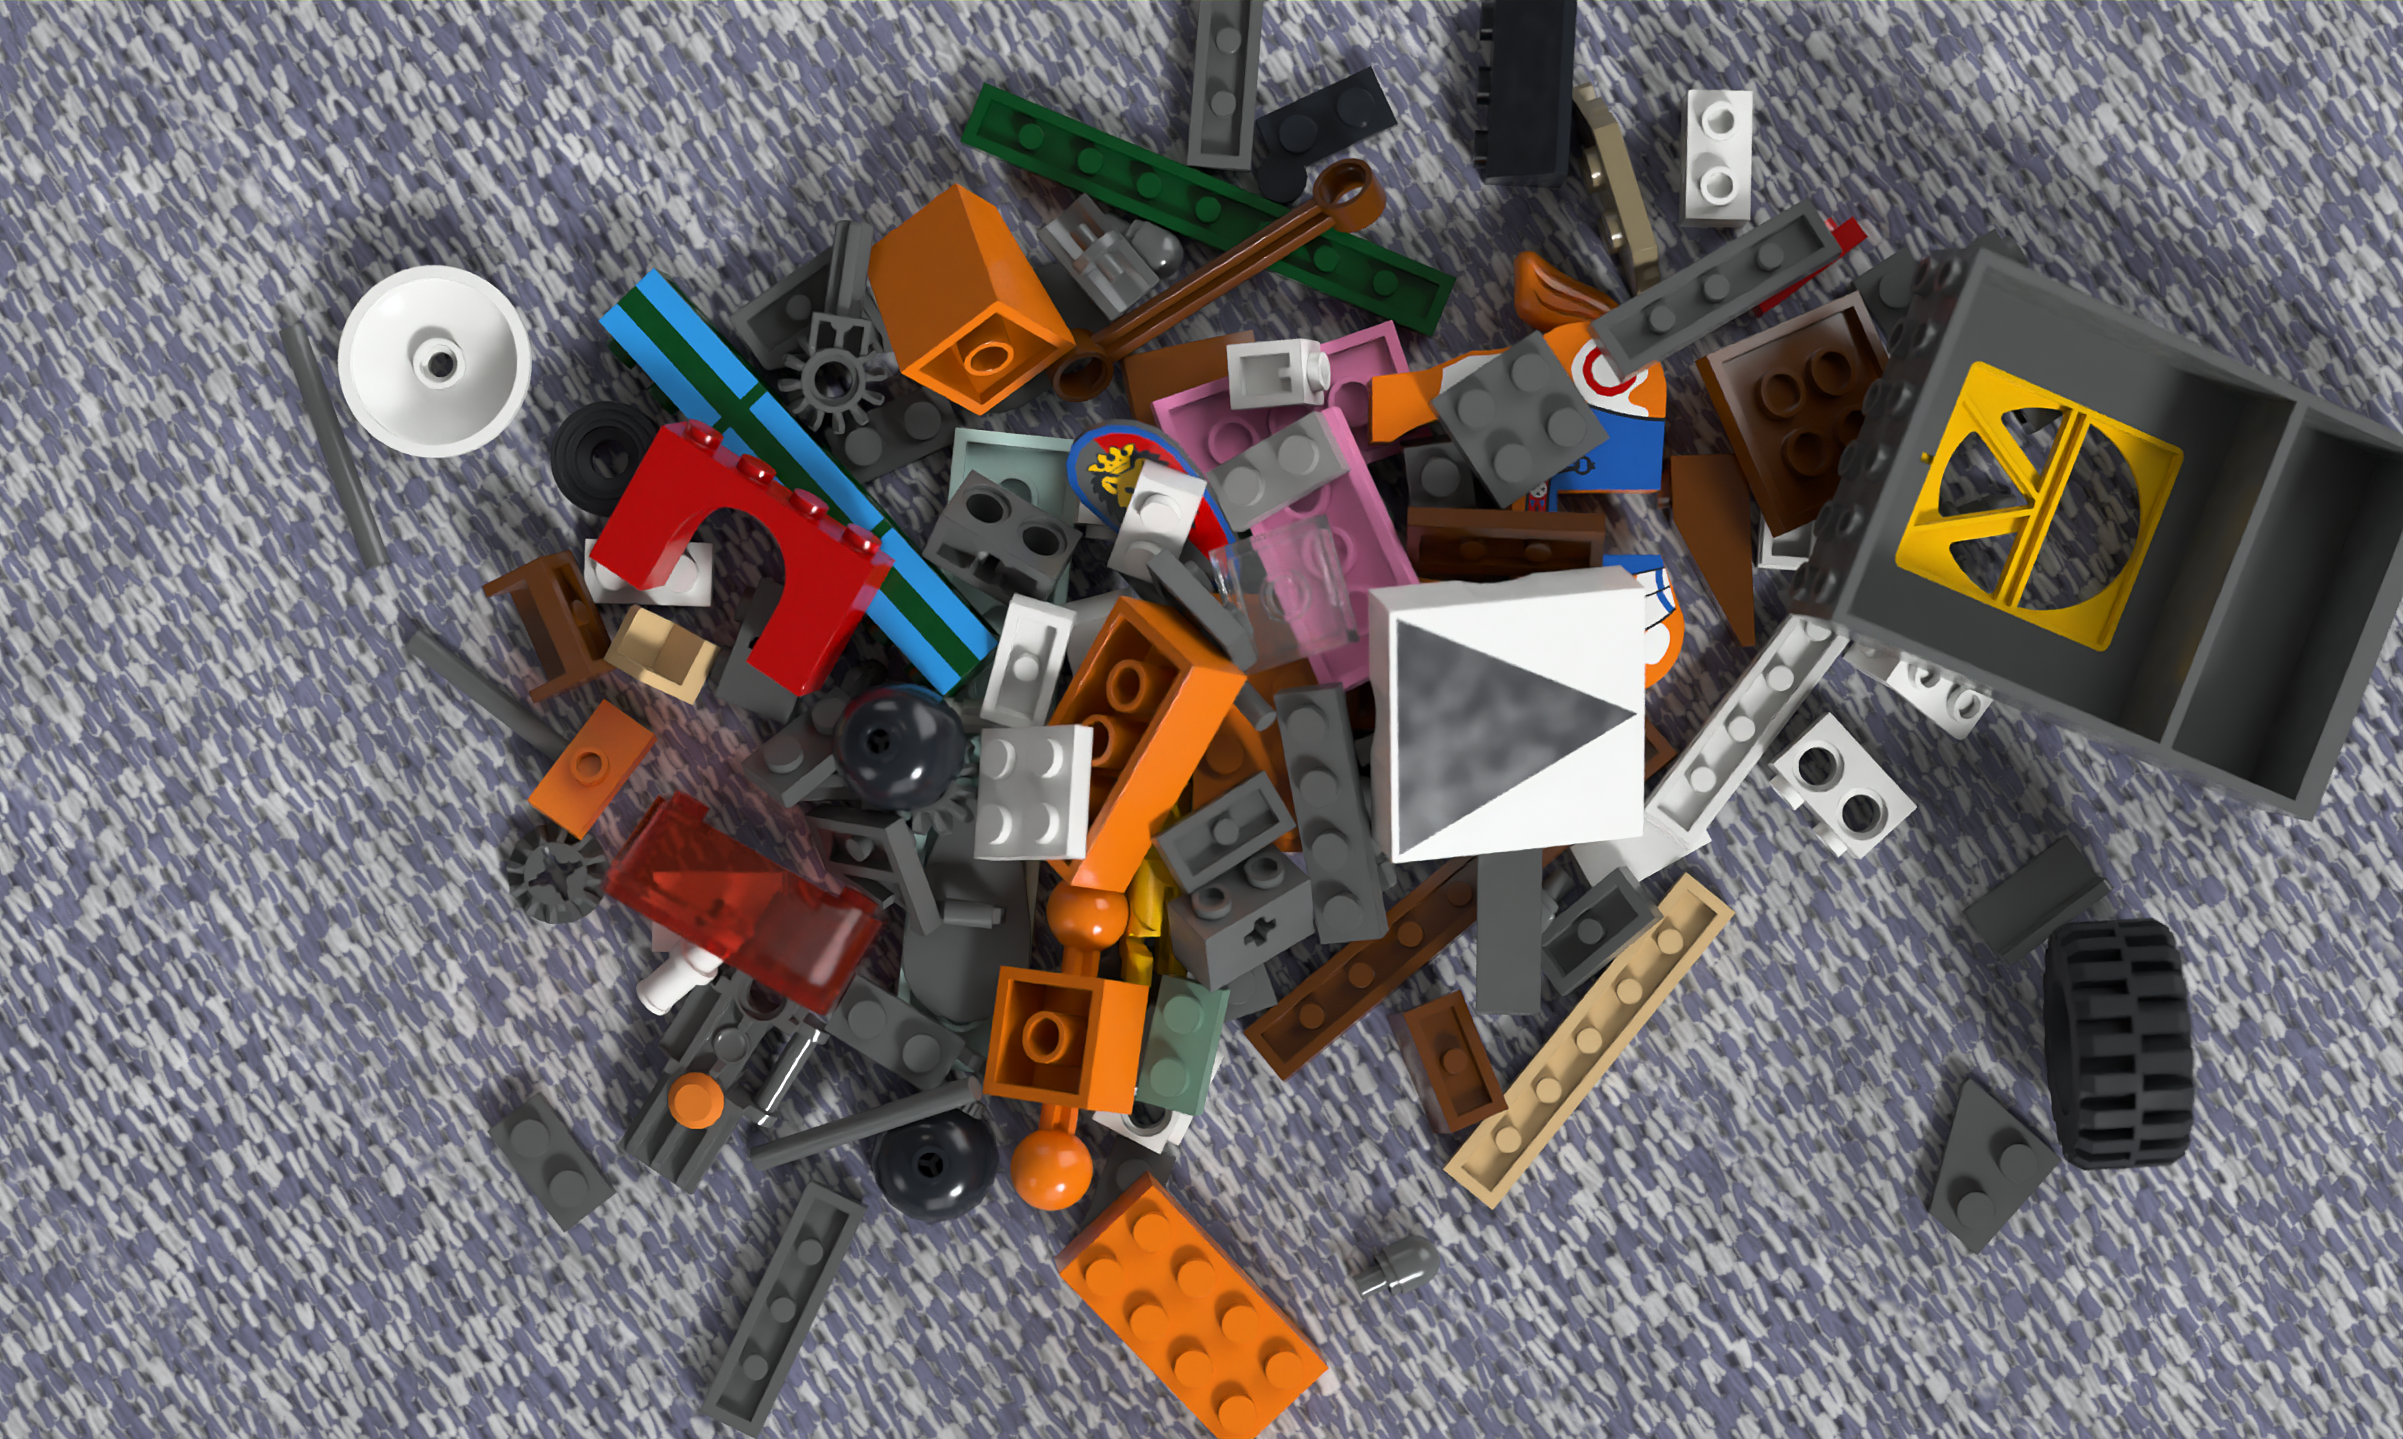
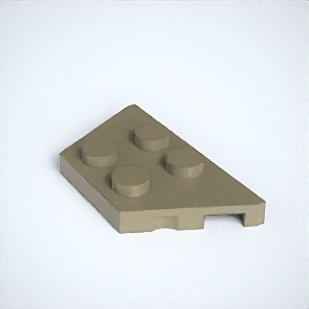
(1608, 170)

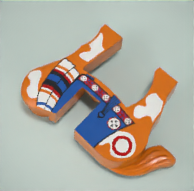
(1627, 411)

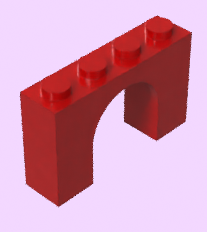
(827, 566)

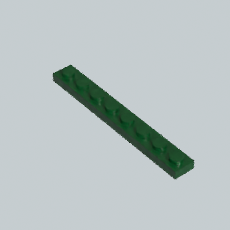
(1201, 208)

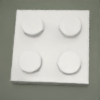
(1033, 793)

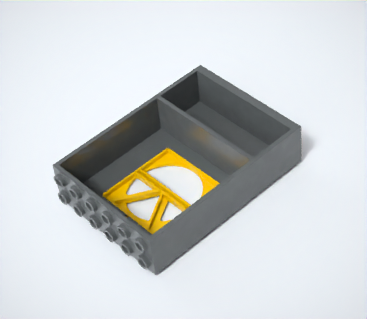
(2255, 559)

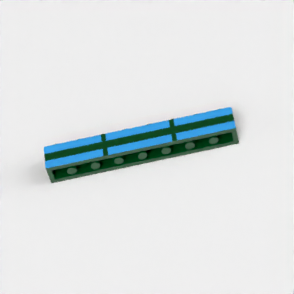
(714, 383)

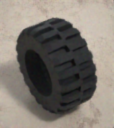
(2118, 1044)

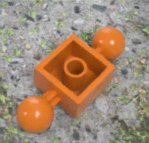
(1066, 1044)

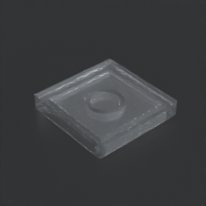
(1288, 591)

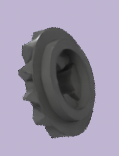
(546, 901)

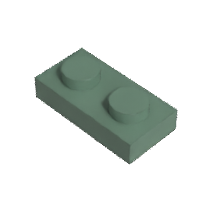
(1182, 1045)

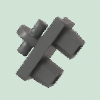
(1098, 258)

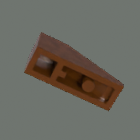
(1711, 521)

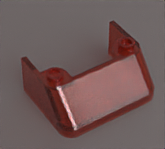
(743, 904)

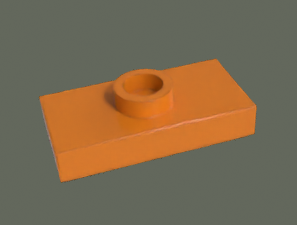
(592, 769)

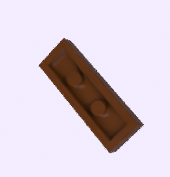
(1503, 541)

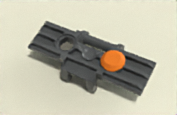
(700, 1089)

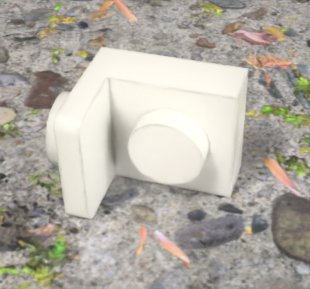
(1277, 374)

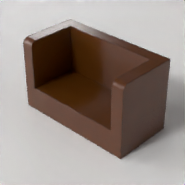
(558, 621)

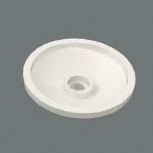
(390, 352)

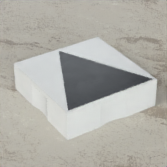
(1507, 713)

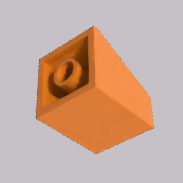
(964, 302)

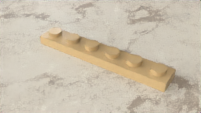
(1588, 1041)

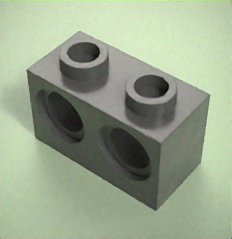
(1000, 542)

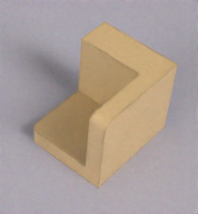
(662, 654)

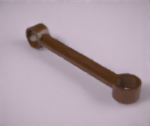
(1221, 276)

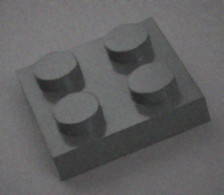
(1518, 420)

